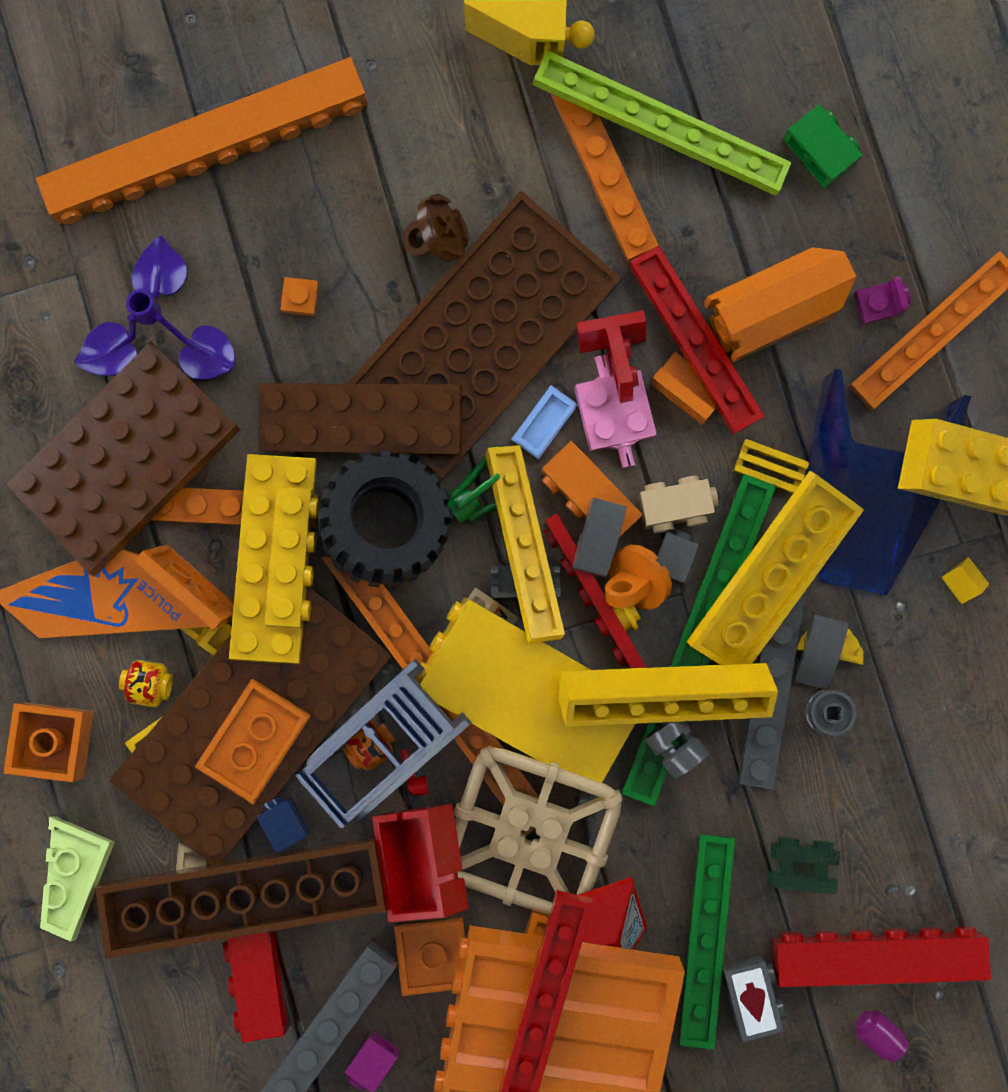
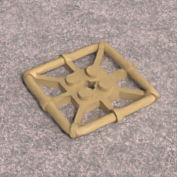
(550, 821)

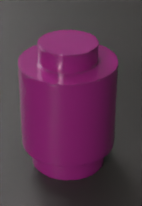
(881, 1035)

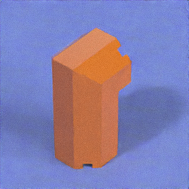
(780, 301)

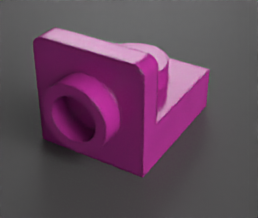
(882, 301)

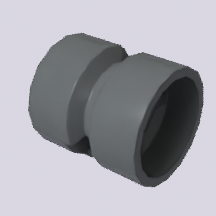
(829, 712)
(685, 755)

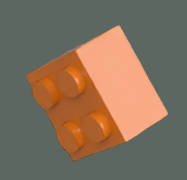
(48, 742)

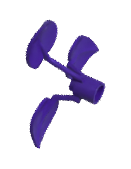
(156, 273)

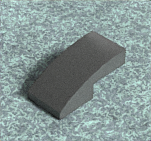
(599, 537)
(821, 652)

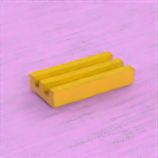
(798, 476)

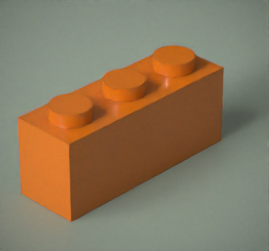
(582, 480)

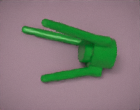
(465, 502)

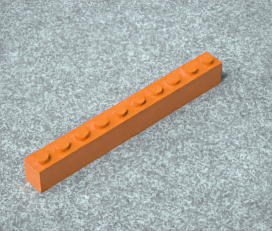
(202, 142)

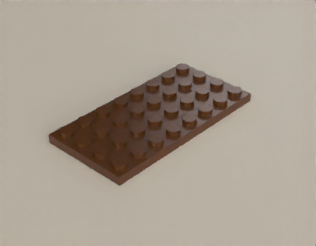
(495, 319)
(161, 771)

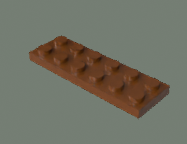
(360, 418)

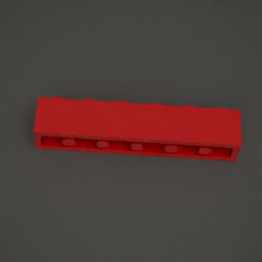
(881, 958)

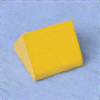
(965, 581)

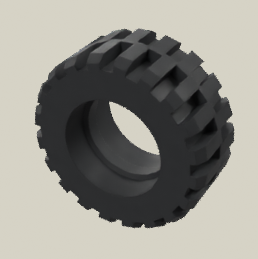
(394, 476)

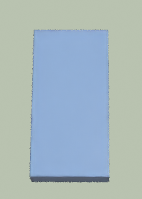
(544, 422)

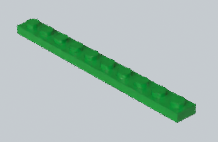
(730, 552)

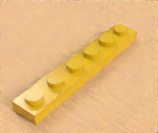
(524, 545)

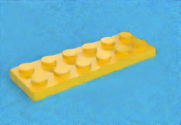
(776, 573)

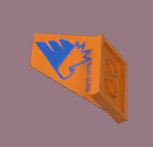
(126, 596)

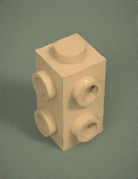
(687, 502)

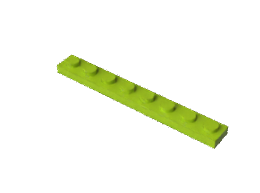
(661, 123)

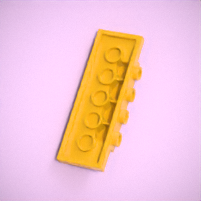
(274, 559)

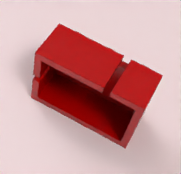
(420, 863)

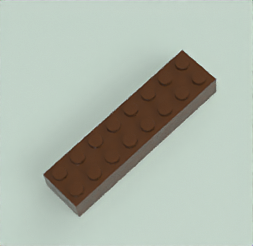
(240, 897)

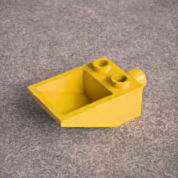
(526, 27)

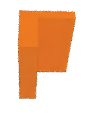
(682, 387)

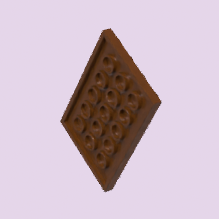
(122, 458)

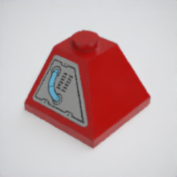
(615, 915)

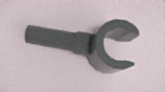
(590, 821)

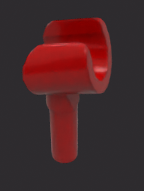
(416, 785)

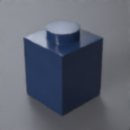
(282, 823)

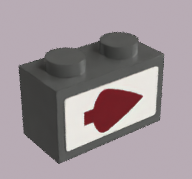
(752, 998)

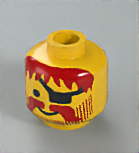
(146, 683)

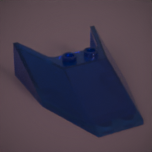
(870, 477)

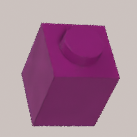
(371, 1062)

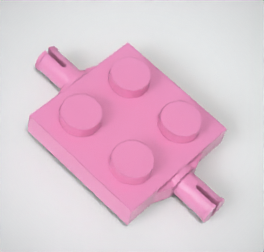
(607, 420)

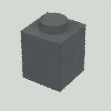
(677, 554)

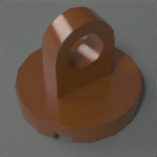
(441, 229)

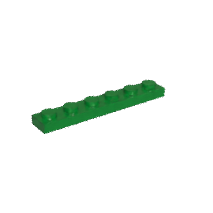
(706, 941)

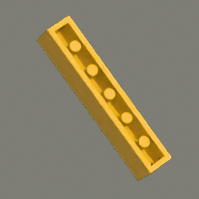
(666, 694)

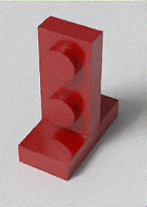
(615, 335)

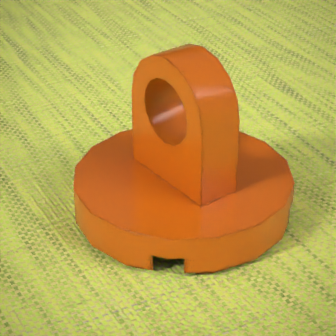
(637, 579)

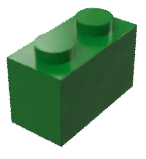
(823, 146)

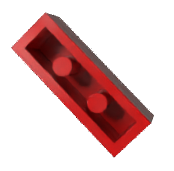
(256, 986)

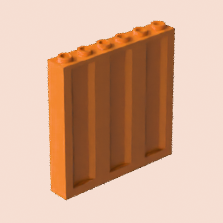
(610, 1027)

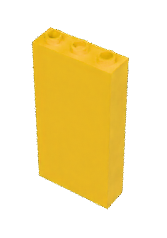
(513, 691)

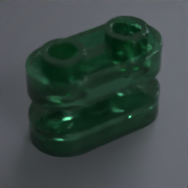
(821, 854)

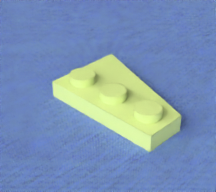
(74, 872)

